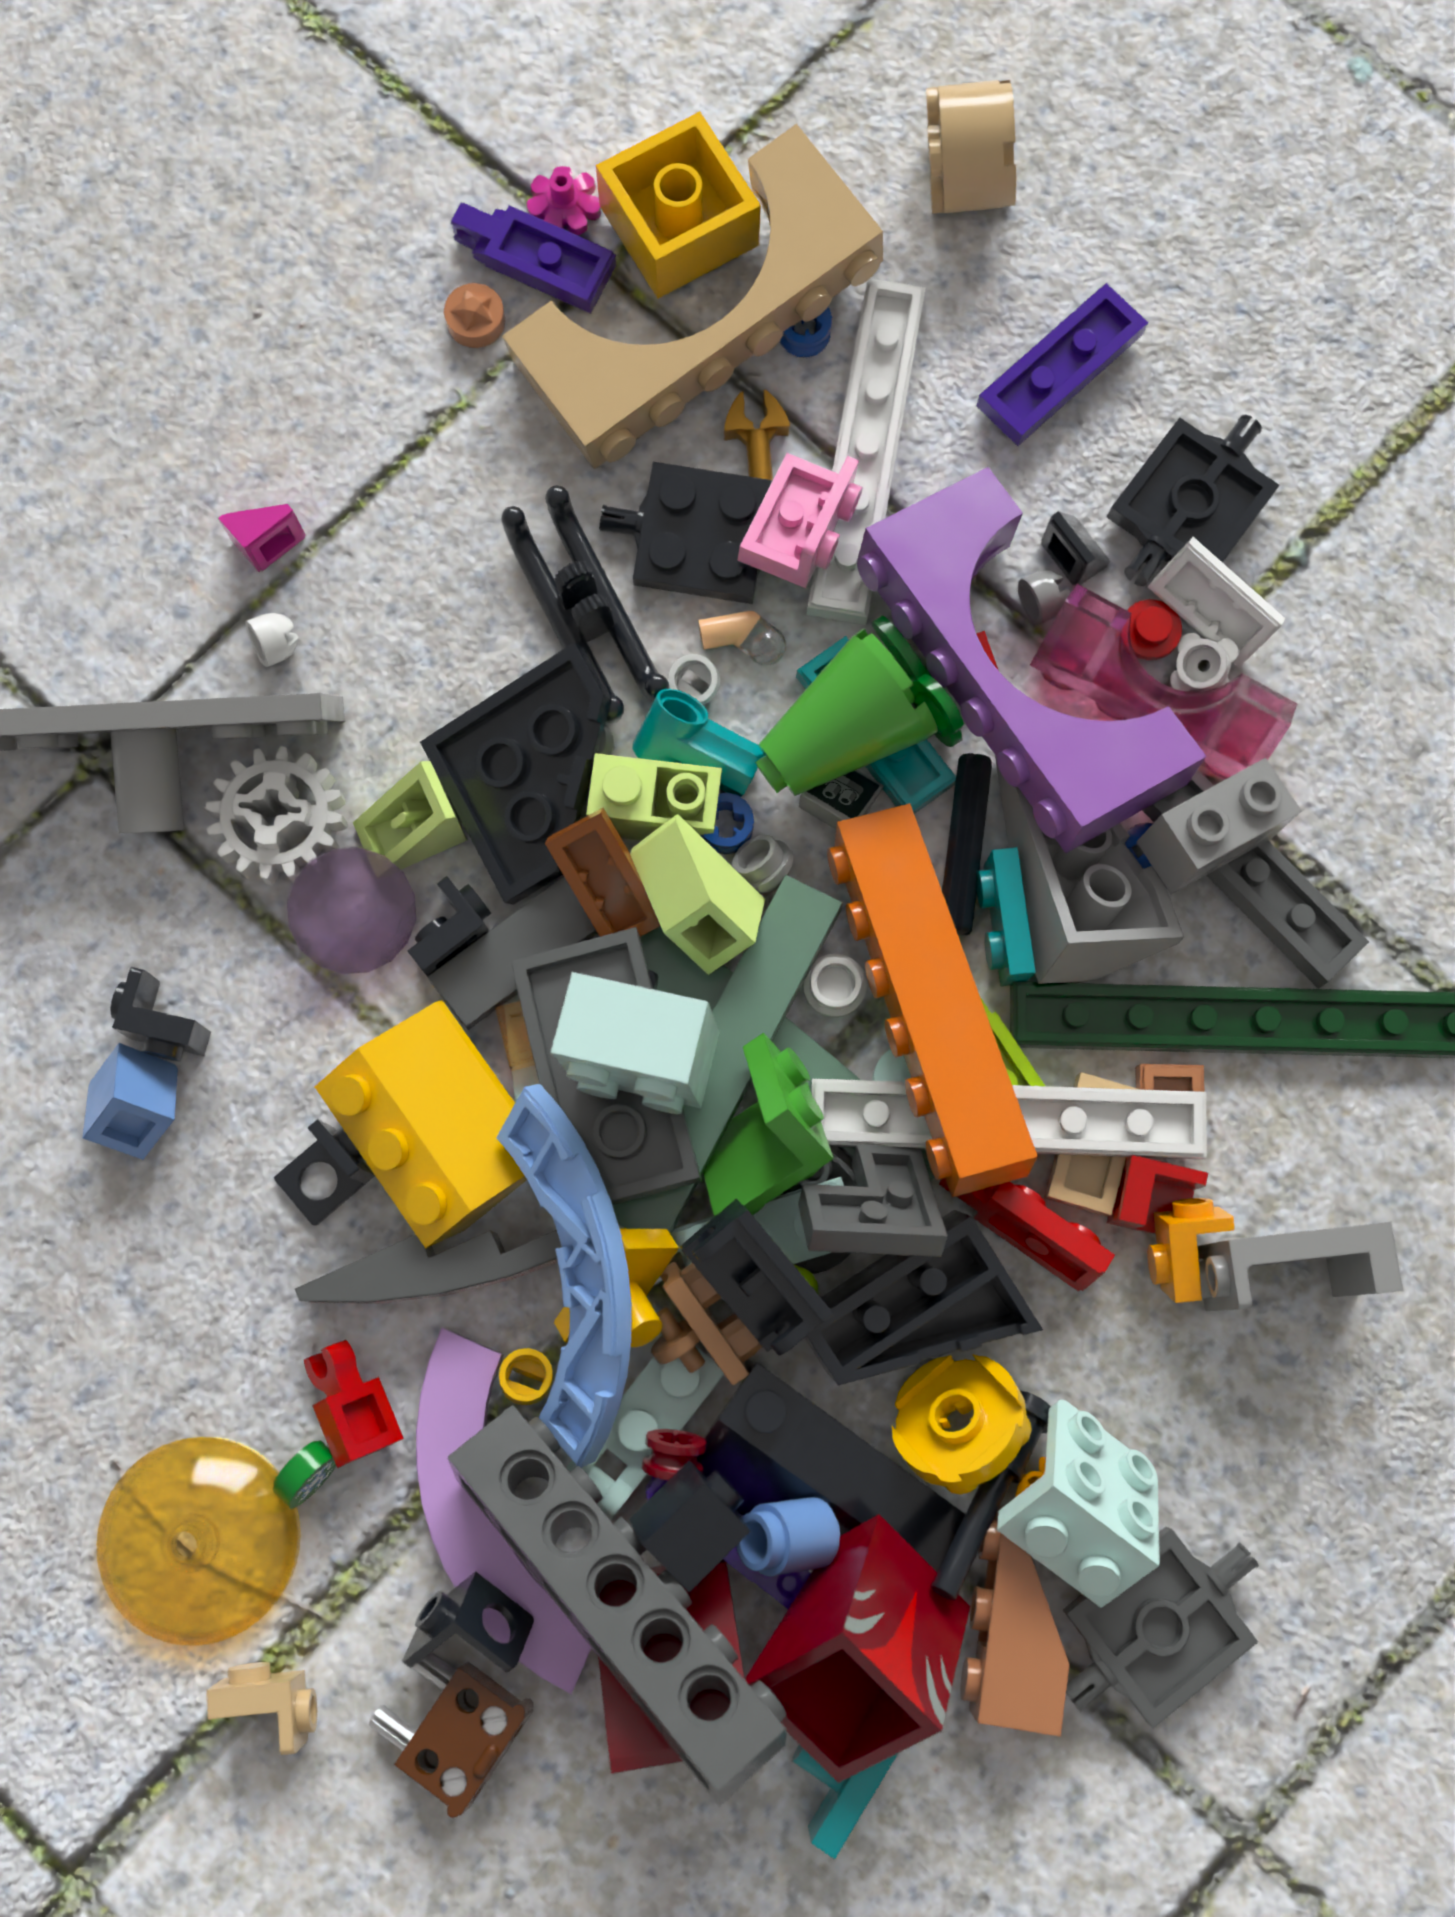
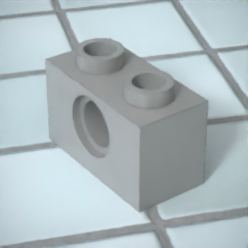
(1218, 825)

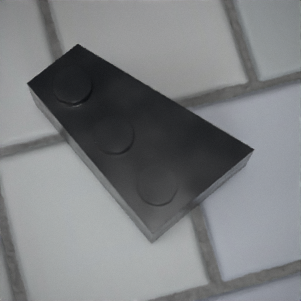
(920, 1308)

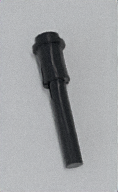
(985, 1506)

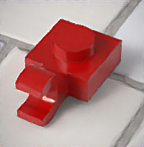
(354, 1413)

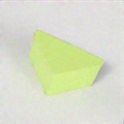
(411, 819)

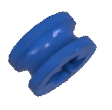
(807, 344)
(741, 813)

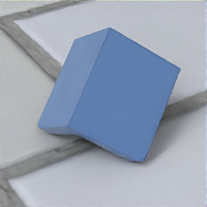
(130, 1101)

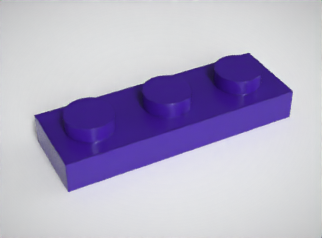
(1061, 364)

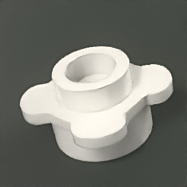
(1195, 650)

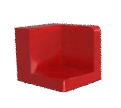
(1150, 1188)

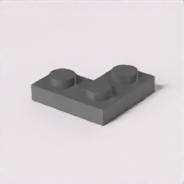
(886, 1212)

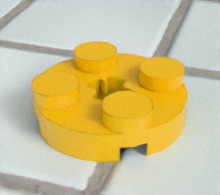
(979, 1450)

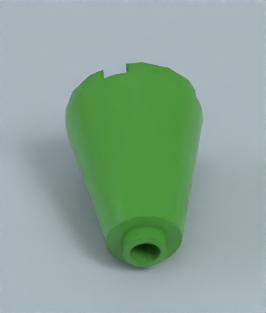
(845, 719)

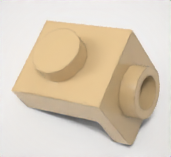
(256, 1690)

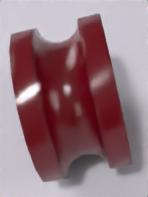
(671, 1451)

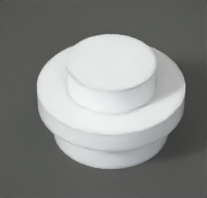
(835, 985)

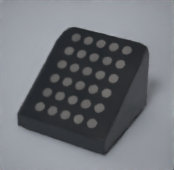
(1073, 548)

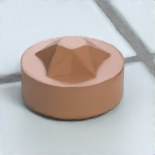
(474, 315)

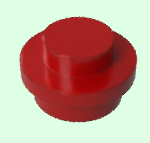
(1154, 629)

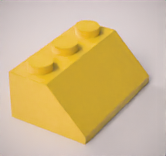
(427, 1122)

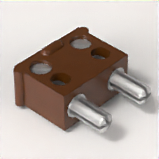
(464, 1737)

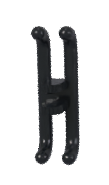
(581, 597)

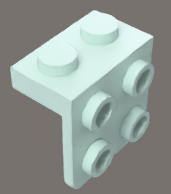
(1090, 1511)

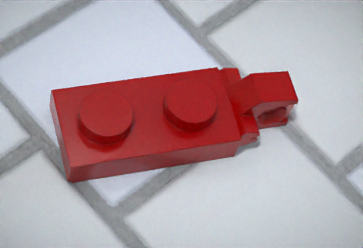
(1027, 1224)

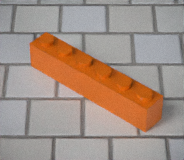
(931, 1002)

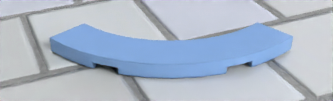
(591, 1271)

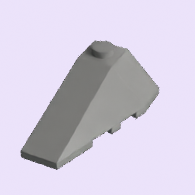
(1086, 906)

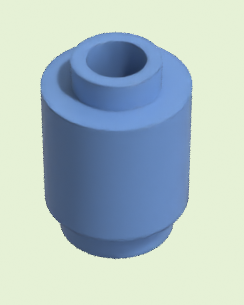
(790, 1537)

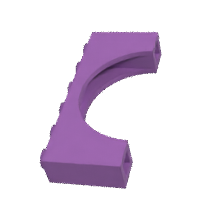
(1069, 768)

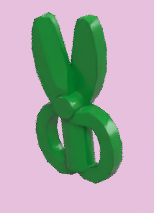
(924, 686)

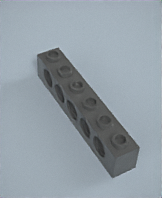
(717, 1752)

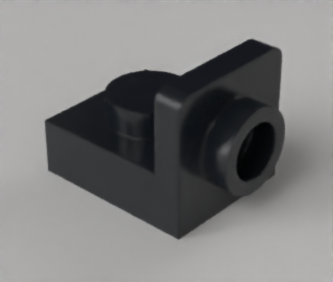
(446, 937)

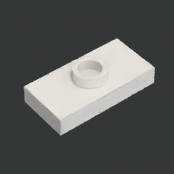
(1216, 600)

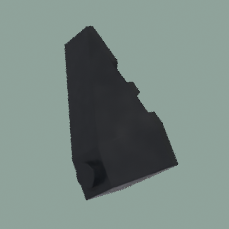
(787, 1448)

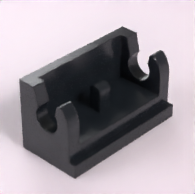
(756, 1279)

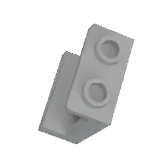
(1357, 1257)

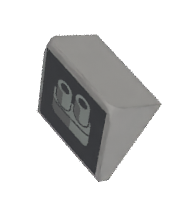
(841, 798)

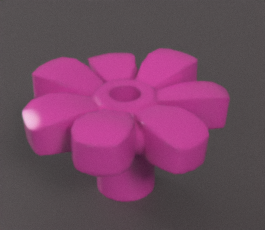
(565, 200)

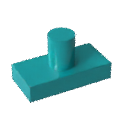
(843, 1802)

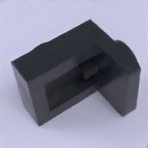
(162, 1033)

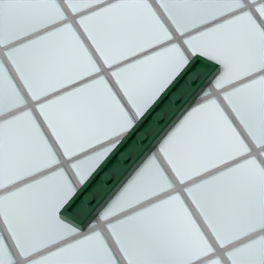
(1233, 1019)

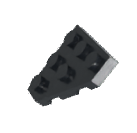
(524, 766)

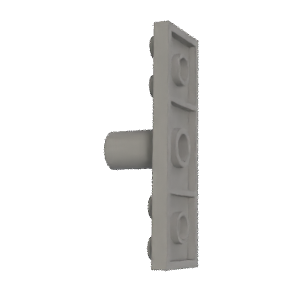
(147, 741)

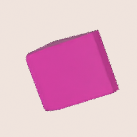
(263, 533)

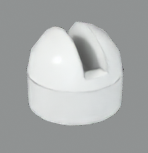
(272, 637)
(702, 668)

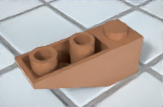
(1019, 1655)

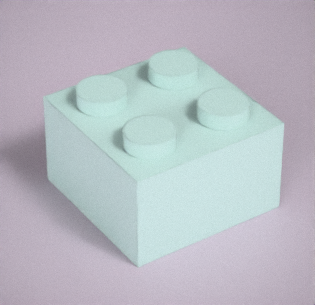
(636, 1042)

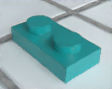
(1003, 893)

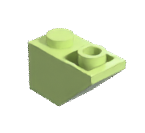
(648, 793)
(697, 895)

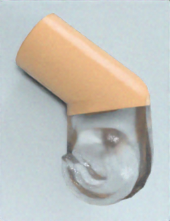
(747, 632)

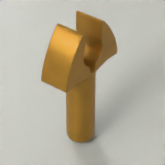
(757, 440)

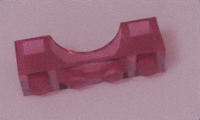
(1094, 655)

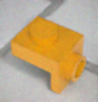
(1175, 1256)

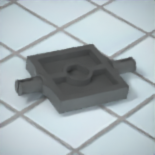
(1163, 1632)

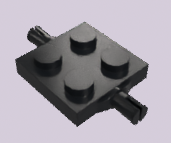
(1190, 490)
(692, 531)

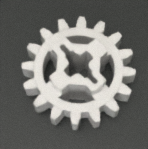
(259, 794)

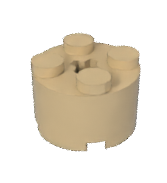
(971, 146)

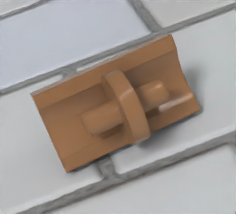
(727, 1341)

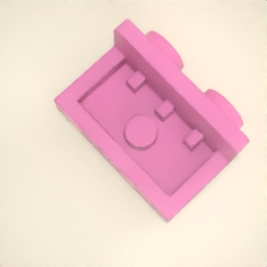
(798, 519)

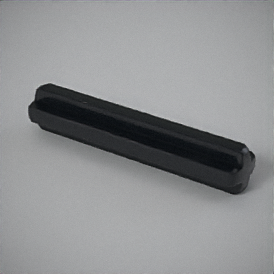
(966, 839)

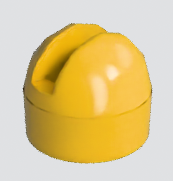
(532, 1365)

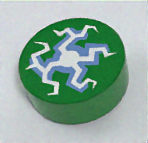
(304, 1474)

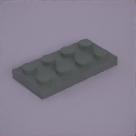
(631, 1144)

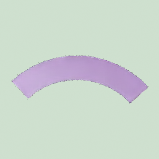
(449, 1414)

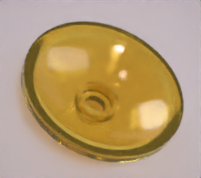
(241, 1534)

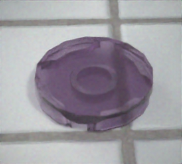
(351, 910)

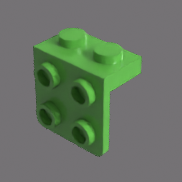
(773, 1139)

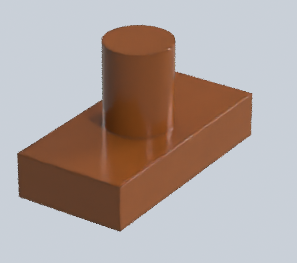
(603, 875)

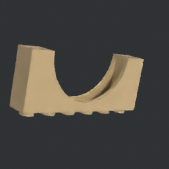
(618, 391)

